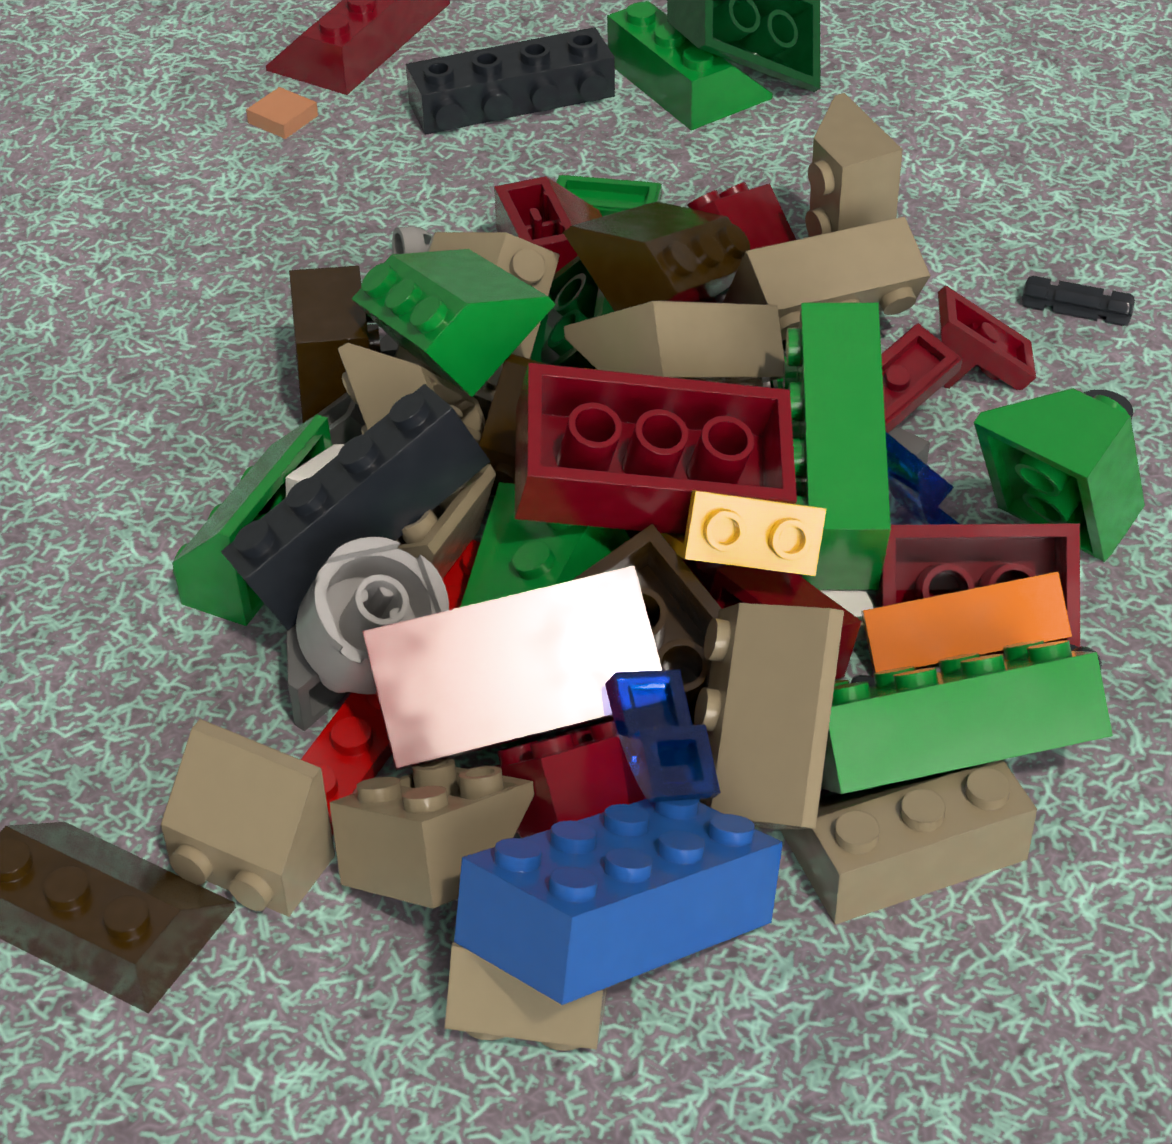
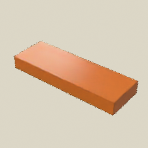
(966, 622)

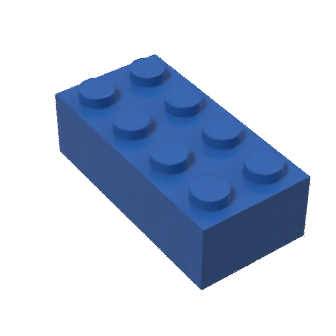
(615, 894)

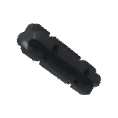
(1078, 300)

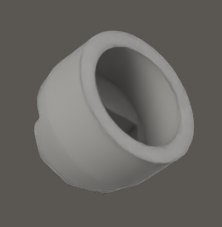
(410, 240)

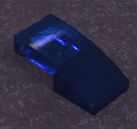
(916, 485)
(657, 735)

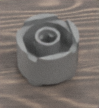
(358, 590)

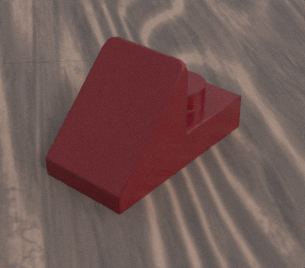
(983, 342)

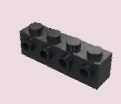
(510, 80)
(367, 490)

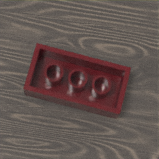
(636, 446)

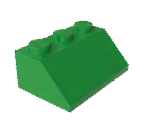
(676, 73)
(452, 311)
(1065, 464)
(200, 569)

